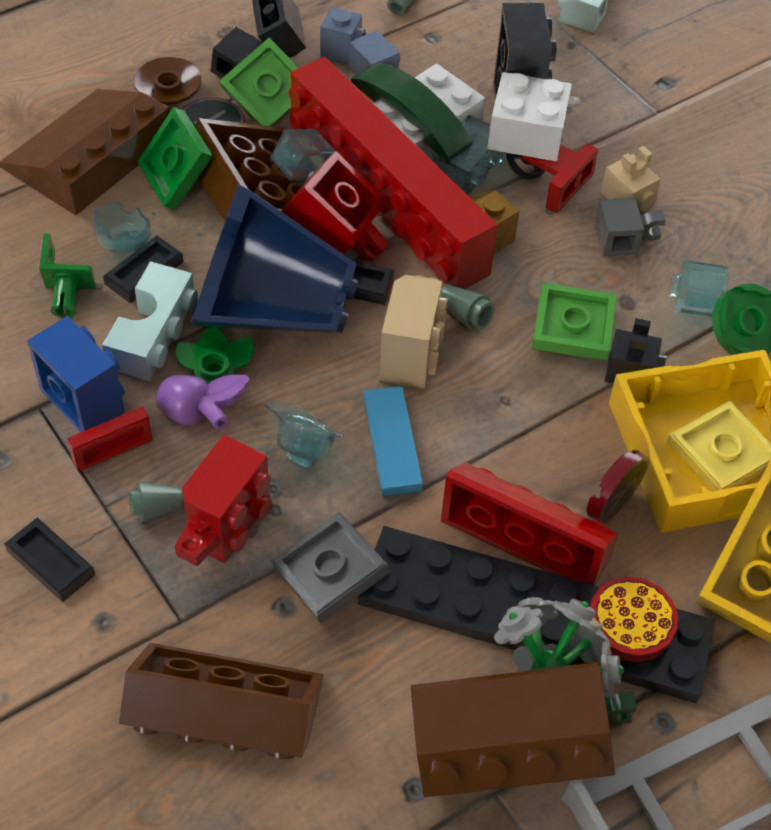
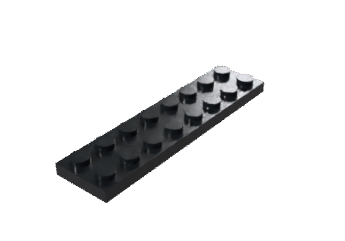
(474, 590)

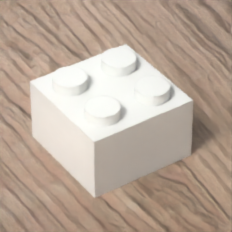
(529, 116)

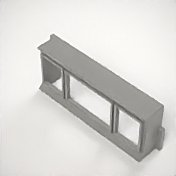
(633, 774)

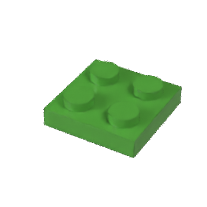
(262, 84)
(574, 321)

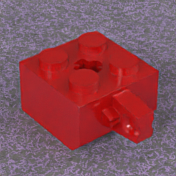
(339, 208)
(223, 501)

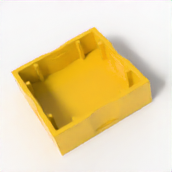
(666, 398)

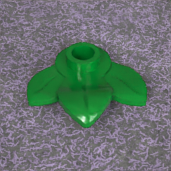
(214, 353)

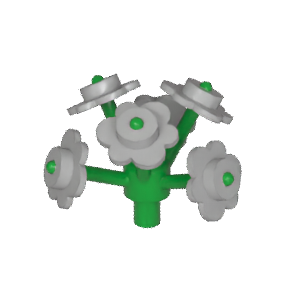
(582, 633)

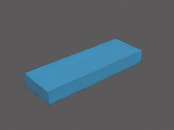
(392, 441)

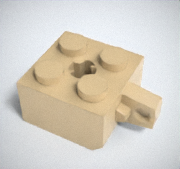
(412, 331)

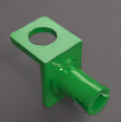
(63, 278)

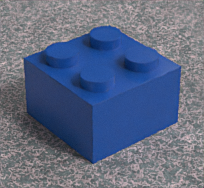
(77, 374)

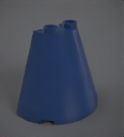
(273, 274)

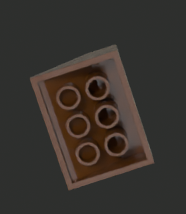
(88, 147)
(243, 158)

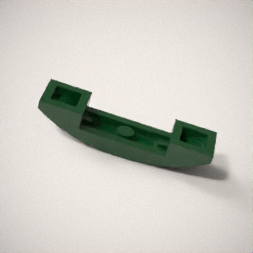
(419, 104)

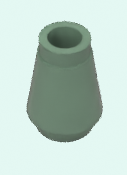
(468, 307)

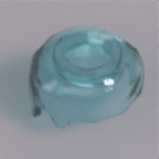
(119, 229)

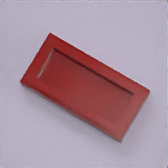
(110, 439)

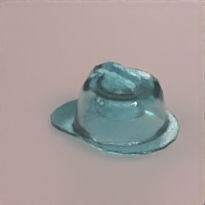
(302, 434)

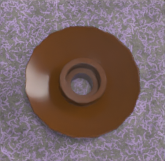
(168, 80)

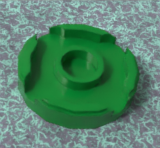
(743, 319)

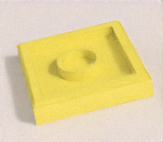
(722, 448)

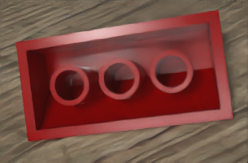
(526, 524)

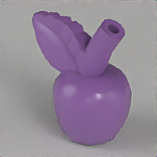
(190, 399)

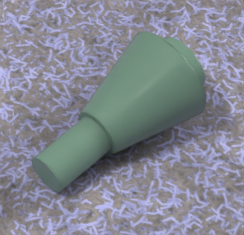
(154, 500)

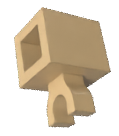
(632, 179)

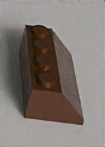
(221, 700)
(512, 730)

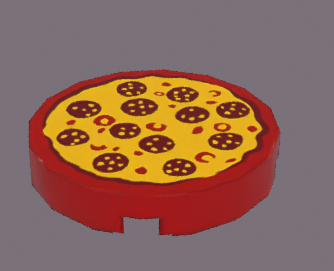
(635, 618)

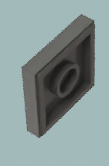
(330, 567)

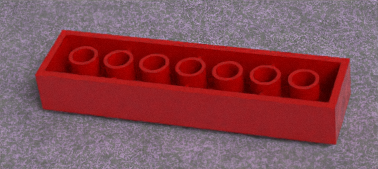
(417, 196)

